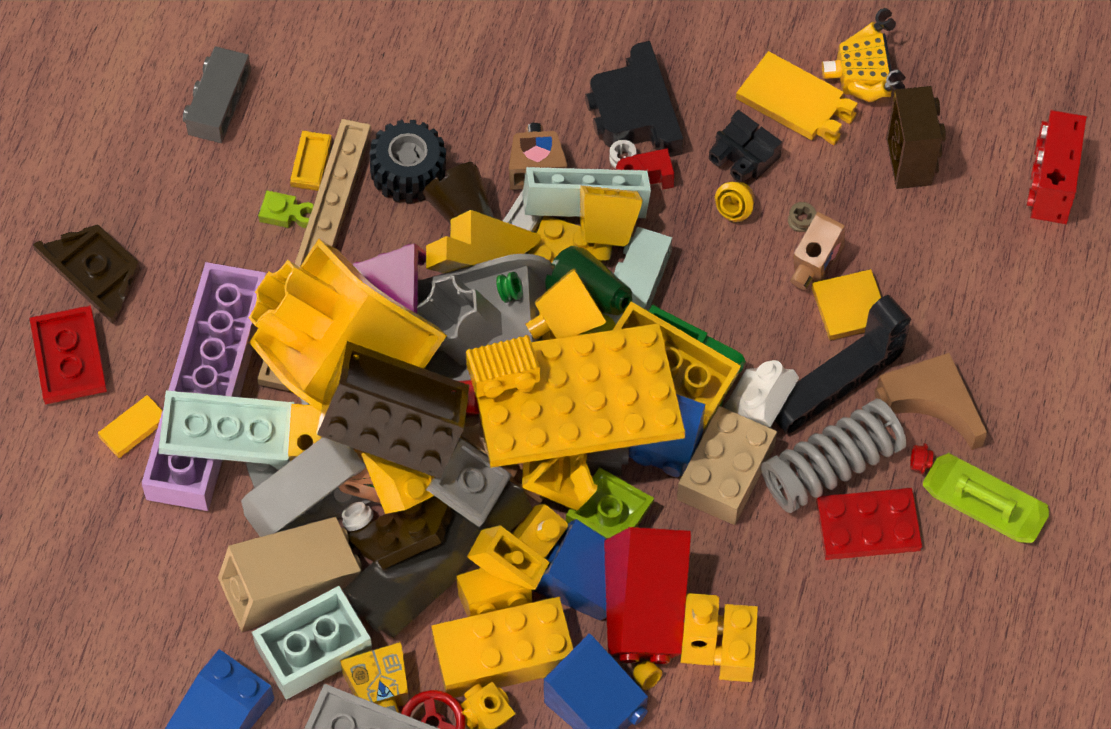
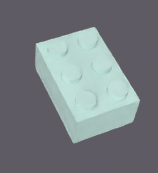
(311, 642)

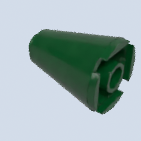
(603, 285)

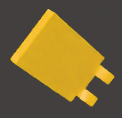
(796, 99)

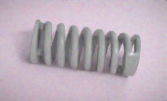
(837, 462)

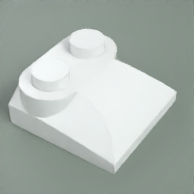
(762, 392)

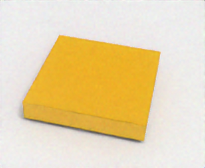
(846, 302)

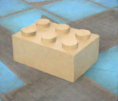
(726, 465)

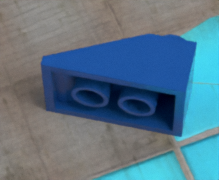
(676, 454)
(223, 697)

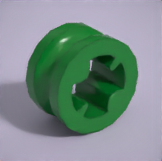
(509, 287)

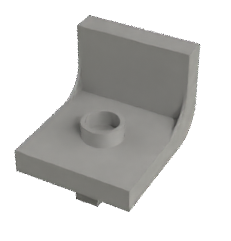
(473, 314)

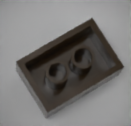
(915, 137)

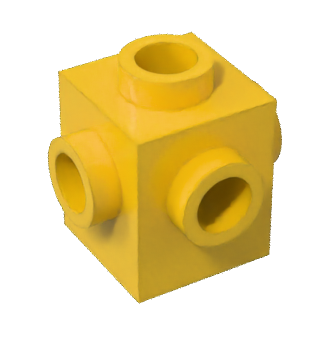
(486, 707)

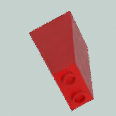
(646, 593)

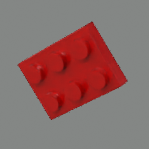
(68, 354)
(868, 523)

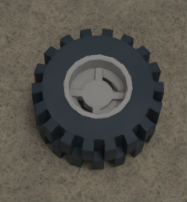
(406, 160)

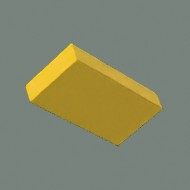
(310, 160)
(131, 426)

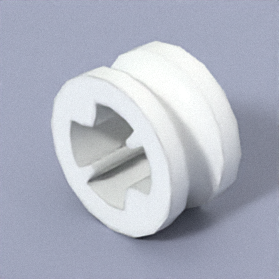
(620, 146)

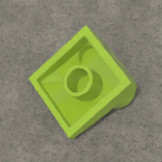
(612, 506)

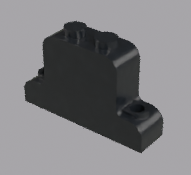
(635, 103)

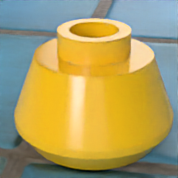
(734, 201)

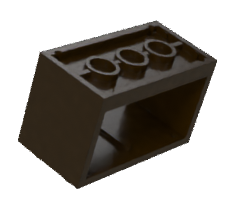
(393, 410)

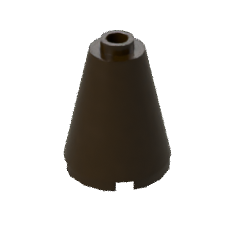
(459, 192)

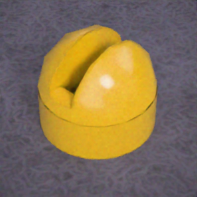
(647, 674)

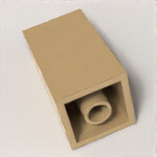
(286, 570)

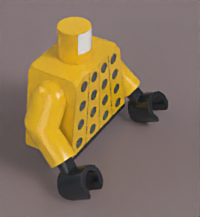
(865, 62)

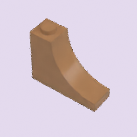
(936, 391)

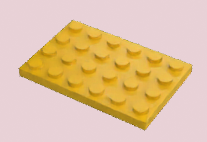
(590, 398)

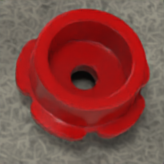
(921, 458)

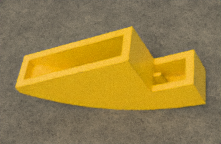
(477, 240)

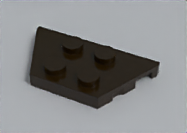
(93, 266)
(403, 532)

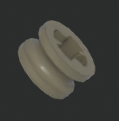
(797, 210)

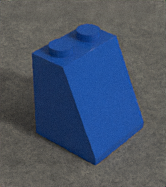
(577, 571)
(594, 690)

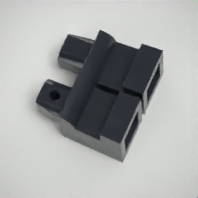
(747, 146)

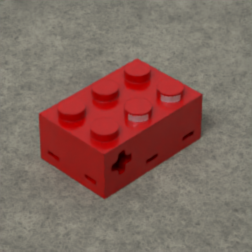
(1056, 166)

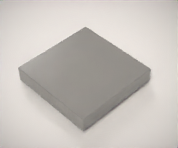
(470, 483)

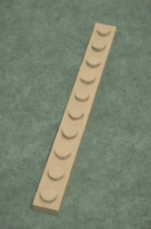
(330, 203)

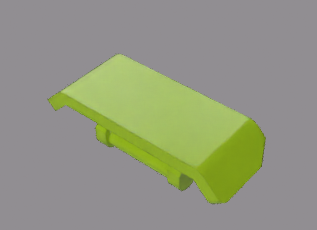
(986, 498)

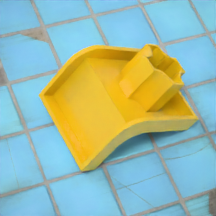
(318, 307)

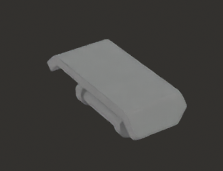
(300, 485)

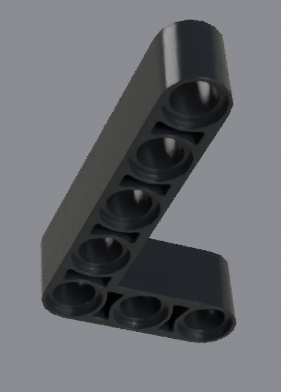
(878, 348)

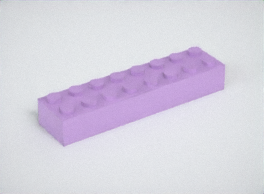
(209, 362)

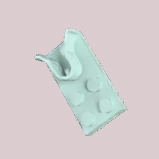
(225, 428)

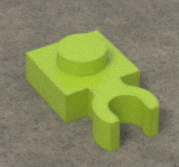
(282, 209)

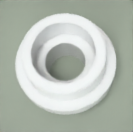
(356, 516)

